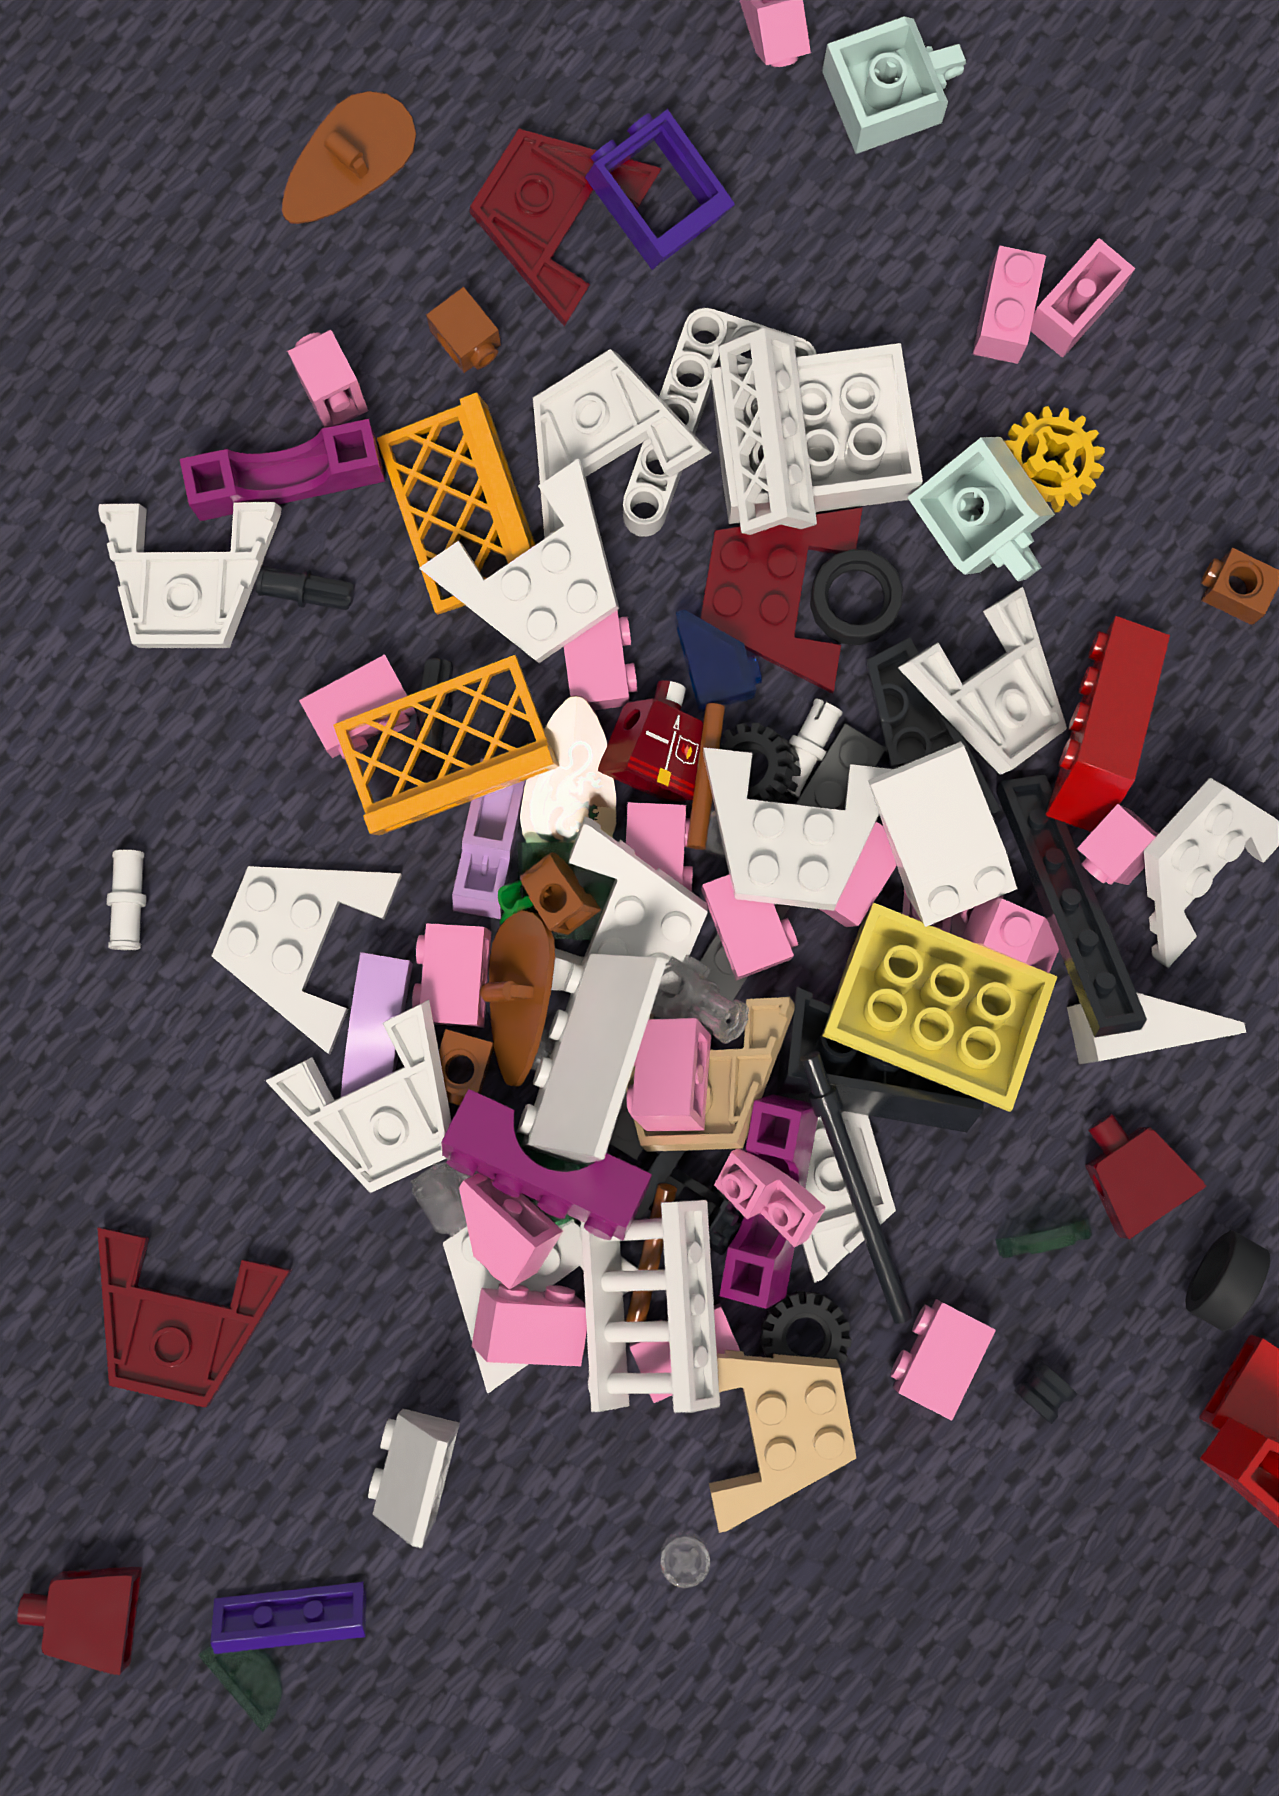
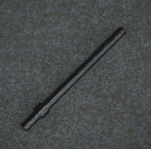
(827, 1105)

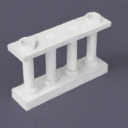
(689, 1306)

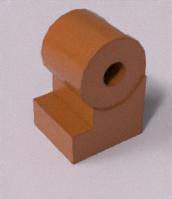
(558, 894)

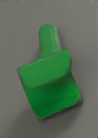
(511, 900)

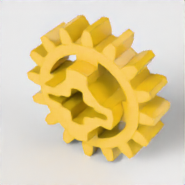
(1067, 445)

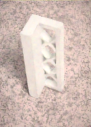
(776, 426)

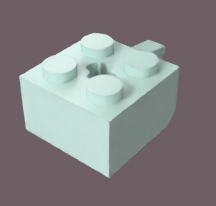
(889, 82)
(1009, 516)

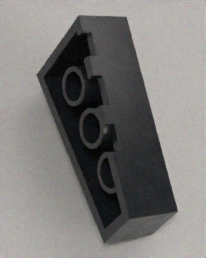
(907, 719)
(864, 1081)

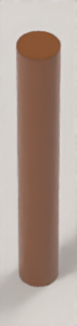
(702, 792)
(650, 1256)

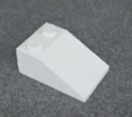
(942, 834)
(1165, 1027)
(413, 1473)

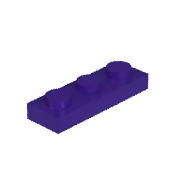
(289, 1618)

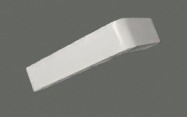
(687, 404)

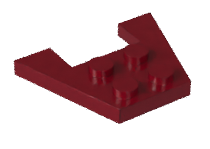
(534, 203)
(758, 588)
(171, 1341)

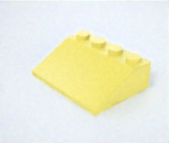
(940, 1006)

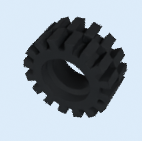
(779, 756)
(808, 1305)

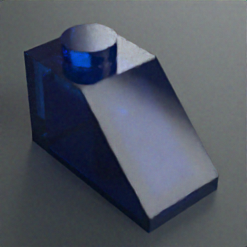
(716, 663)

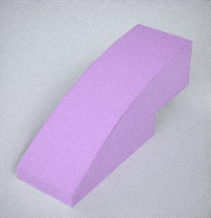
(487, 851)
(377, 997)

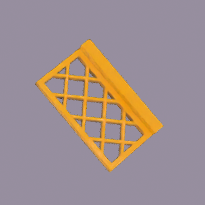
(493, 480)
(462, 785)

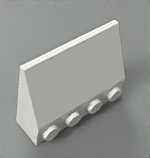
(854, 429)
(591, 1056)

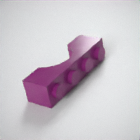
(329, 463)
(599, 1195)
(759, 1255)

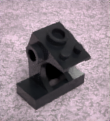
(723, 1216)

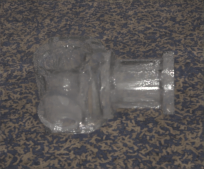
(698, 999)
(440, 1197)

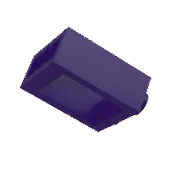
(690, 167)

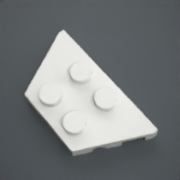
(838, 1227)

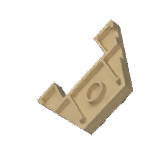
(734, 1083)
(795, 1425)

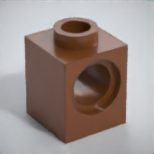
(464, 331)
(1258, 577)
(480, 1053)

